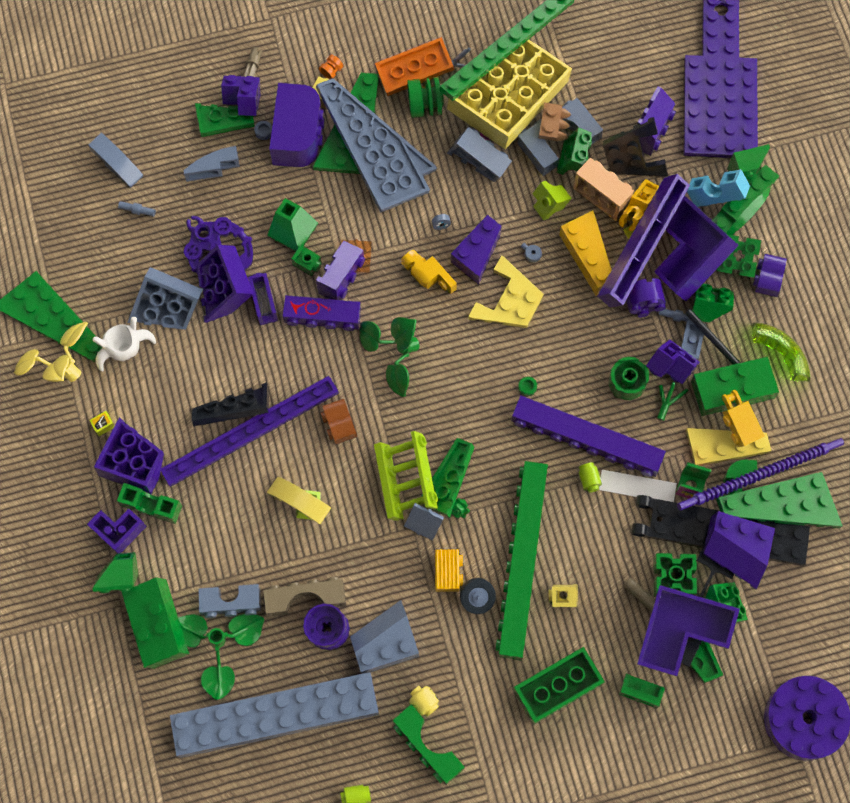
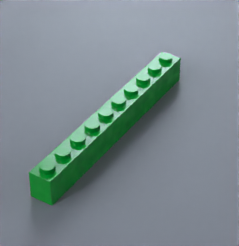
(523, 559)

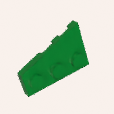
(219, 120)

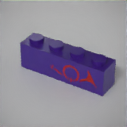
(322, 312)

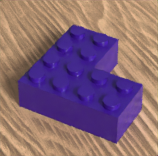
(700, 250)
(681, 616)

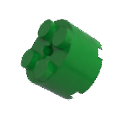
(638, 376)

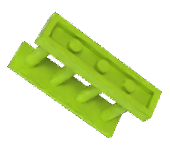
(388, 476)

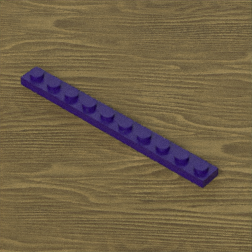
(249, 431)

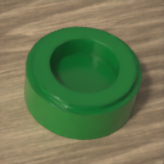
(527, 386)

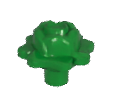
(460, 508)

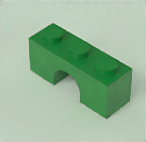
(145, 503)

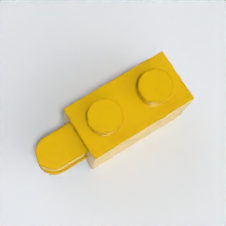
(741, 420)

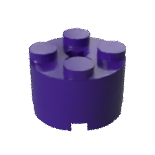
(646, 298)

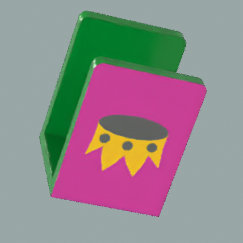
(692, 473)

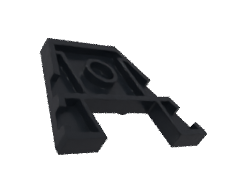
(626, 153)

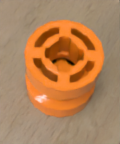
(330, 68)

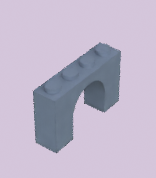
(538, 149)

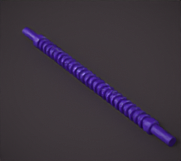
(776, 467)

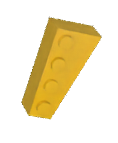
(587, 249)

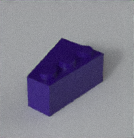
(476, 249)

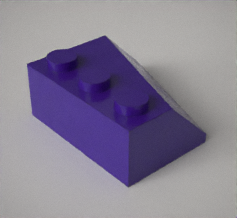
(662, 109)
(739, 546)

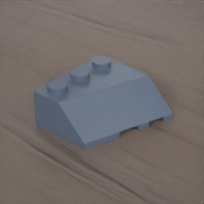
(165, 301)

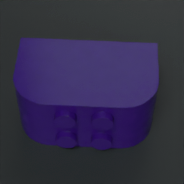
(296, 126)

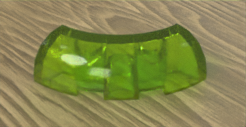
(786, 346)

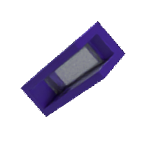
(263, 298)

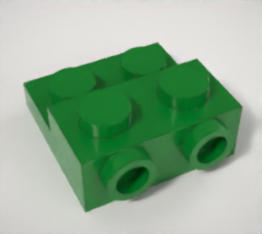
(574, 151)

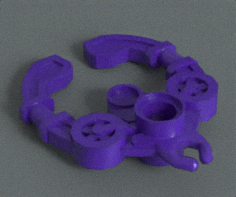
(221, 227)

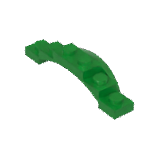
(739, 212)

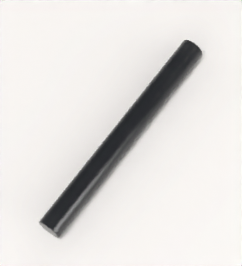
(712, 337)

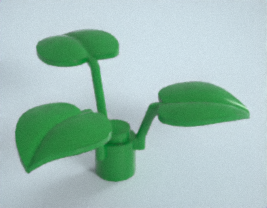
(402, 331)
(245, 628)

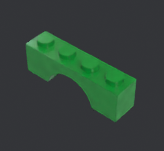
(445, 765)

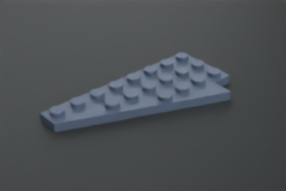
(384, 158)

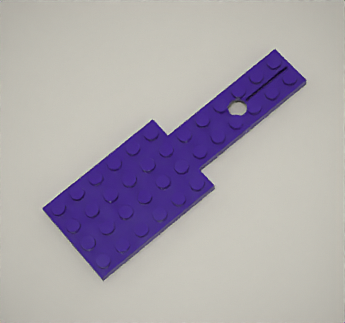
(720, 89)

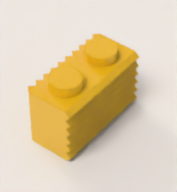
(447, 570)

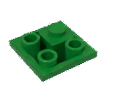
(291, 225)
(712, 302)
(118, 574)
(729, 595)

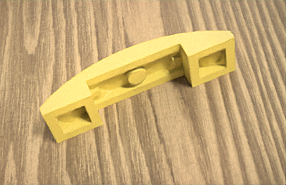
(299, 499)

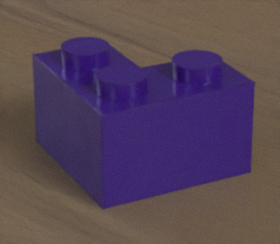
(242, 92)
(674, 361)
(119, 533)

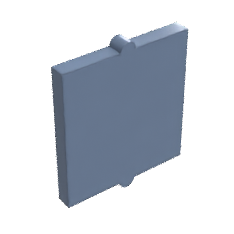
(423, 521)

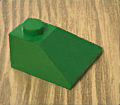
(748, 160)

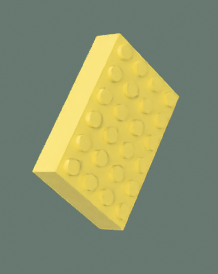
(512, 93)

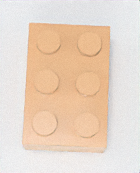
(603, 188)

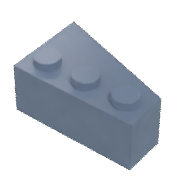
(481, 154)

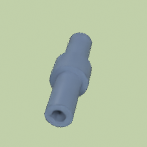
(136, 208)
(677, 315)

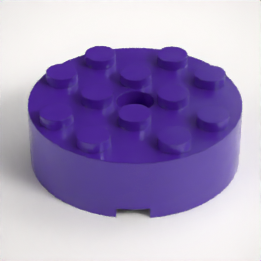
(827, 712)

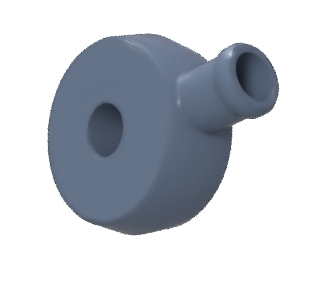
(532, 249)

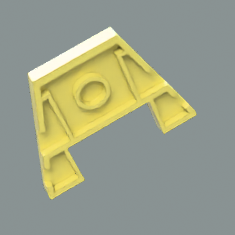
(516, 303)

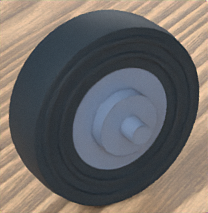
(477, 596)

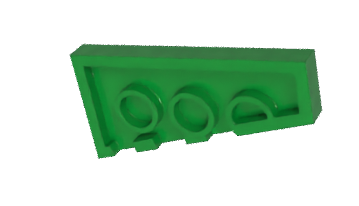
(450, 476)
(706, 664)

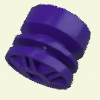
(325, 615)

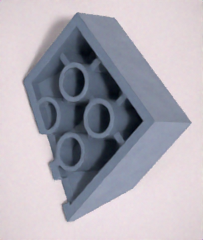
(385, 641)

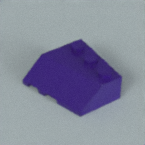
(222, 282)
(130, 458)

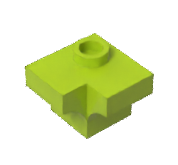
(550, 199)

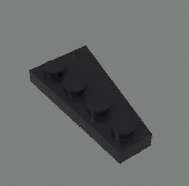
(244, 405)

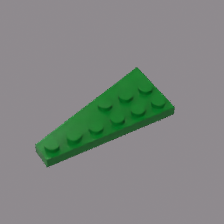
(46, 312)

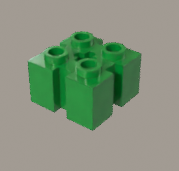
(745, 266)
(683, 566)

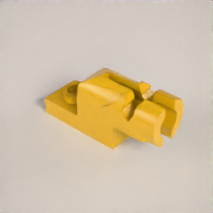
(638, 204)
(428, 271)

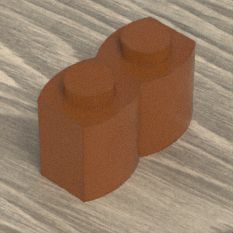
(339, 421)

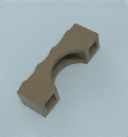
(280, 599)

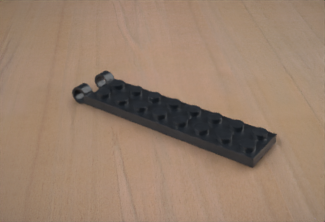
(692, 525)

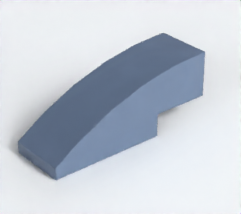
(115, 160)
(212, 164)

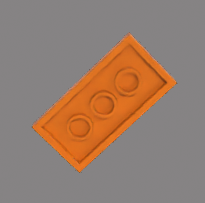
(417, 63)

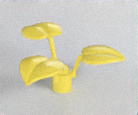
(60, 368)

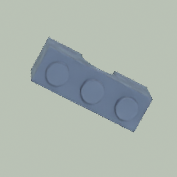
(247, 602)

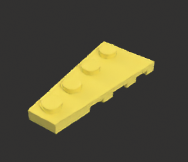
(717, 446)

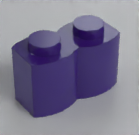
(770, 275)

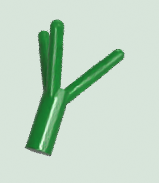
(666, 403)

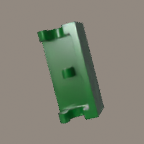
(641, 691)

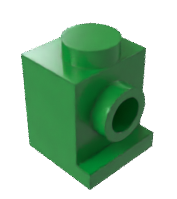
(310, 266)

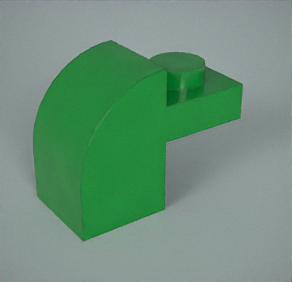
(739, 468)

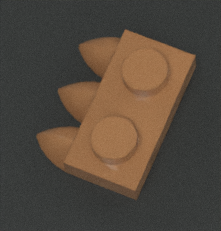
(553, 122)

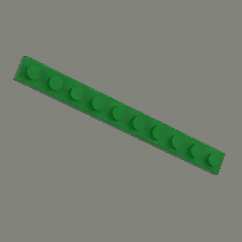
(503, 47)

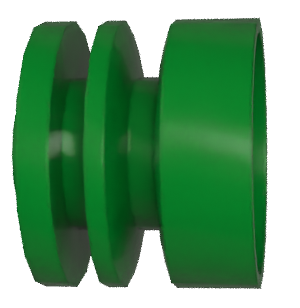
(424, 97)

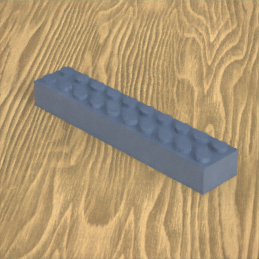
(274, 715)

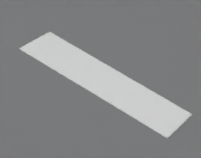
(637, 485)

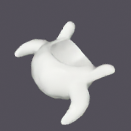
(121, 342)

